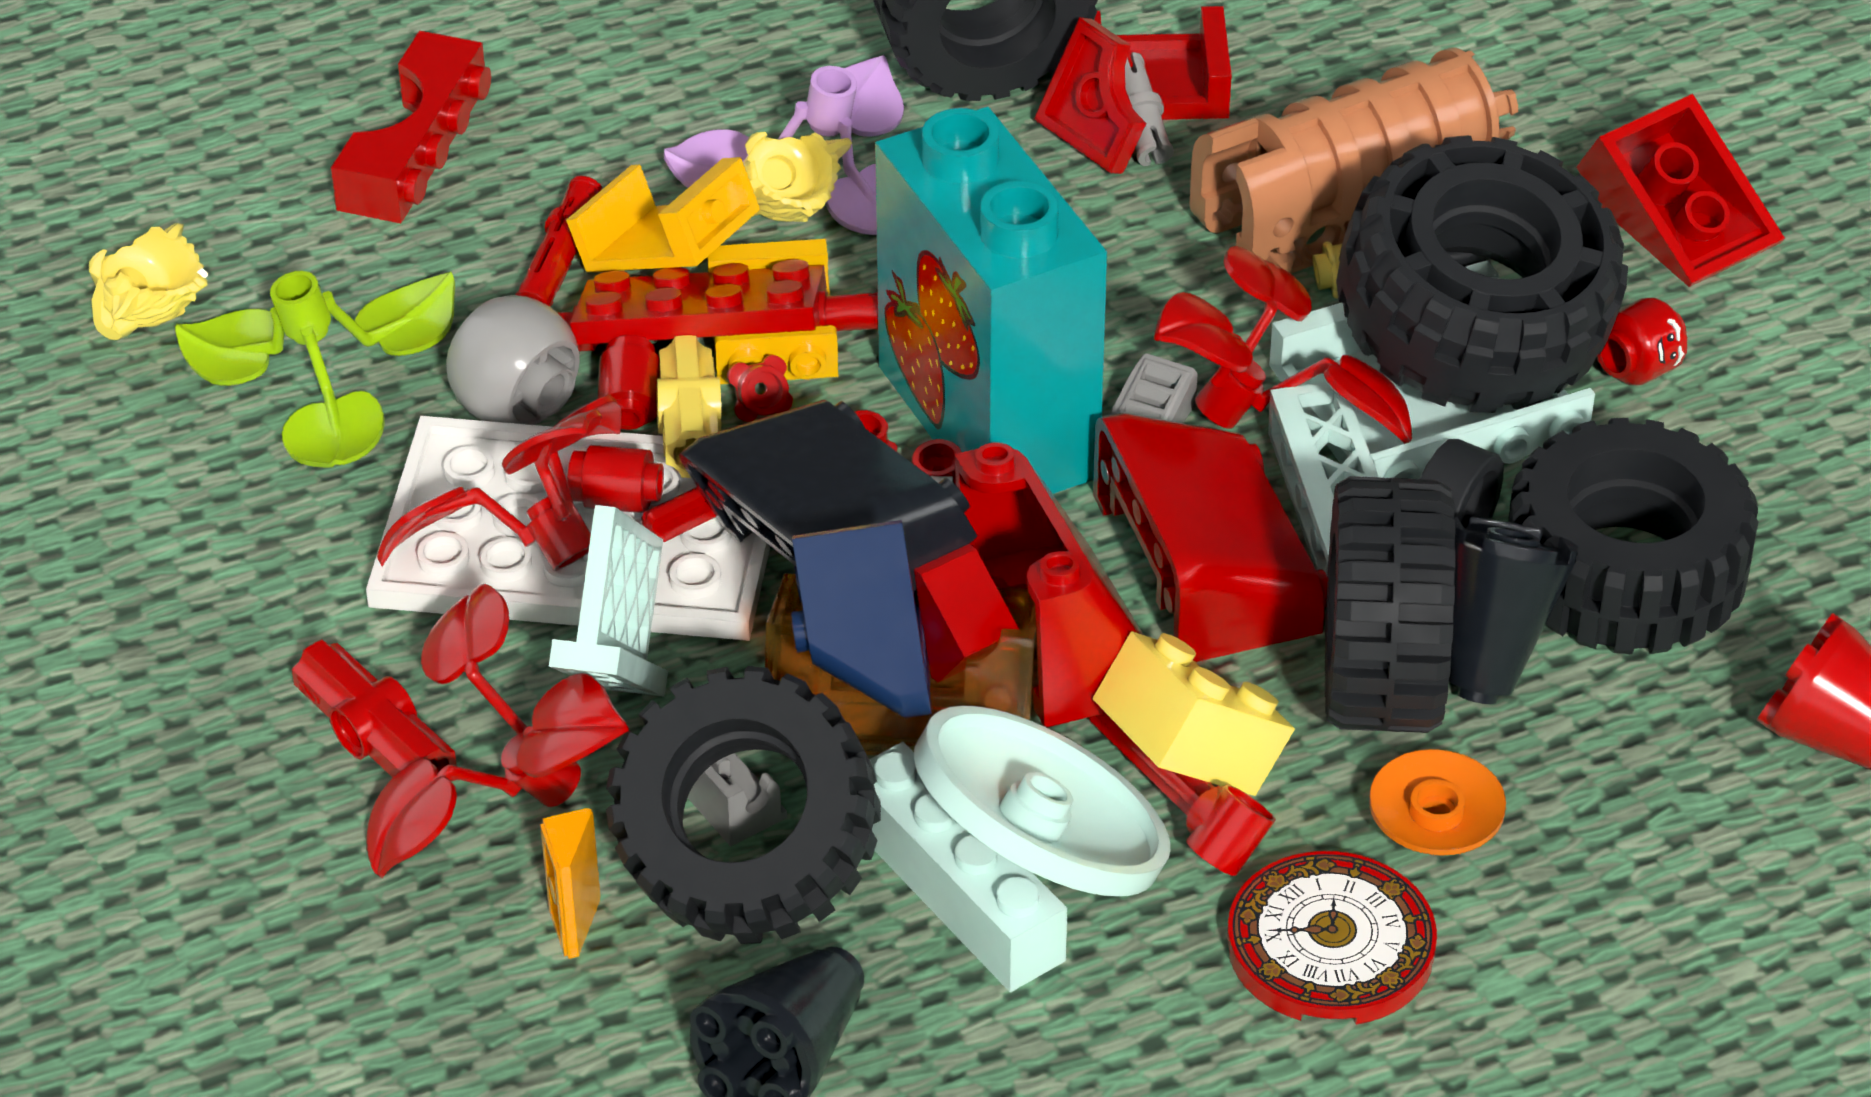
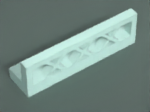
(1304, 468)

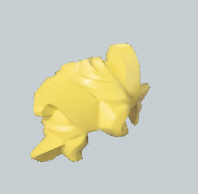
(793, 174)
(145, 282)

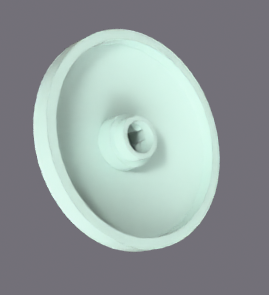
(1042, 801)

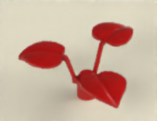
(1239, 379)
(554, 520)
(540, 759)

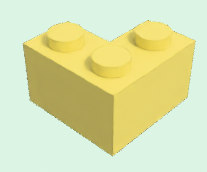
(1192, 716)

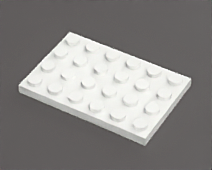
(704, 579)

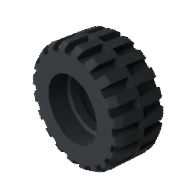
(982, 47)
(1652, 483)
(1389, 604)
(692, 736)

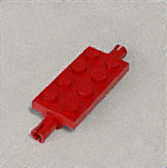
(715, 304)

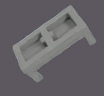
(737, 800)

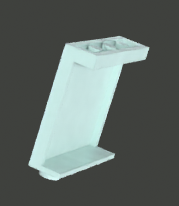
(1505, 432)

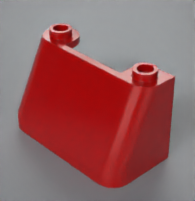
(1210, 533)
(1037, 547)

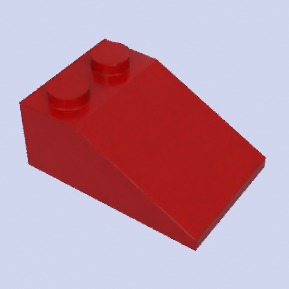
(1680, 192)

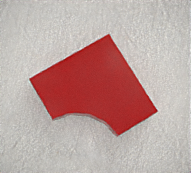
(1090, 99)

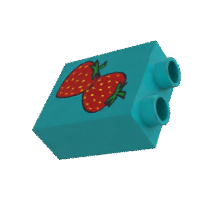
(989, 295)

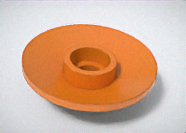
(1437, 802)

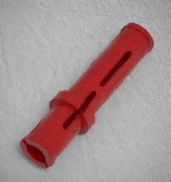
(558, 247)

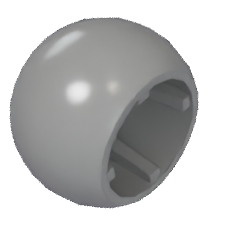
(513, 361)

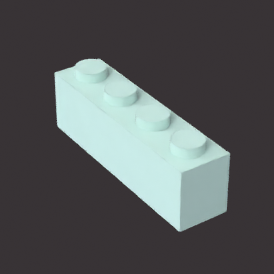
(981, 896)

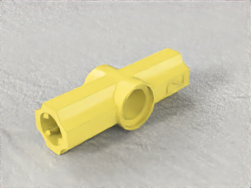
(686, 397)

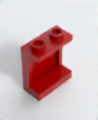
(1188, 69)

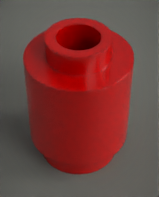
(630, 375)
(615, 478)

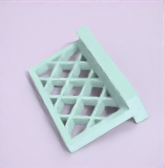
(616, 608)

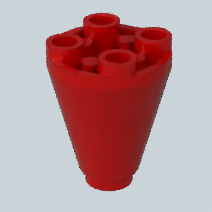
(1827, 695)

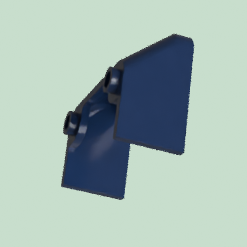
(863, 614)

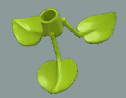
(343, 429)

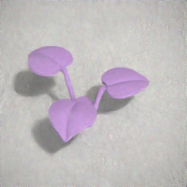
(838, 101)

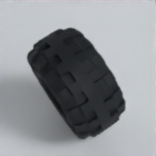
(1467, 332)

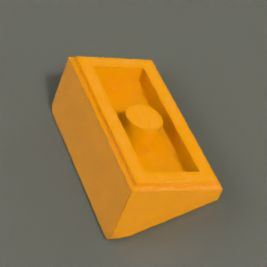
(571, 876)

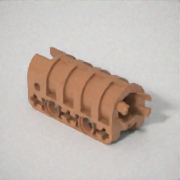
(1316, 159)

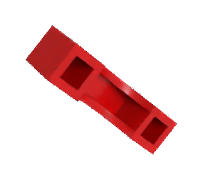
(389, 167)

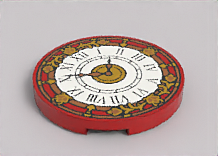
(1331, 937)

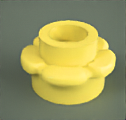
(1327, 266)

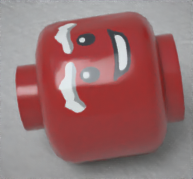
(1644, 342)

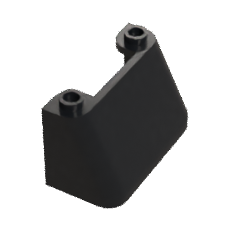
(819, 474)

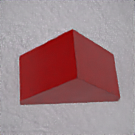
(959, 610)

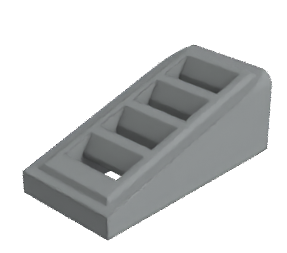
(1160, 385)

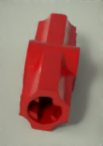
(367, 712)

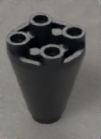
(776, 1026)

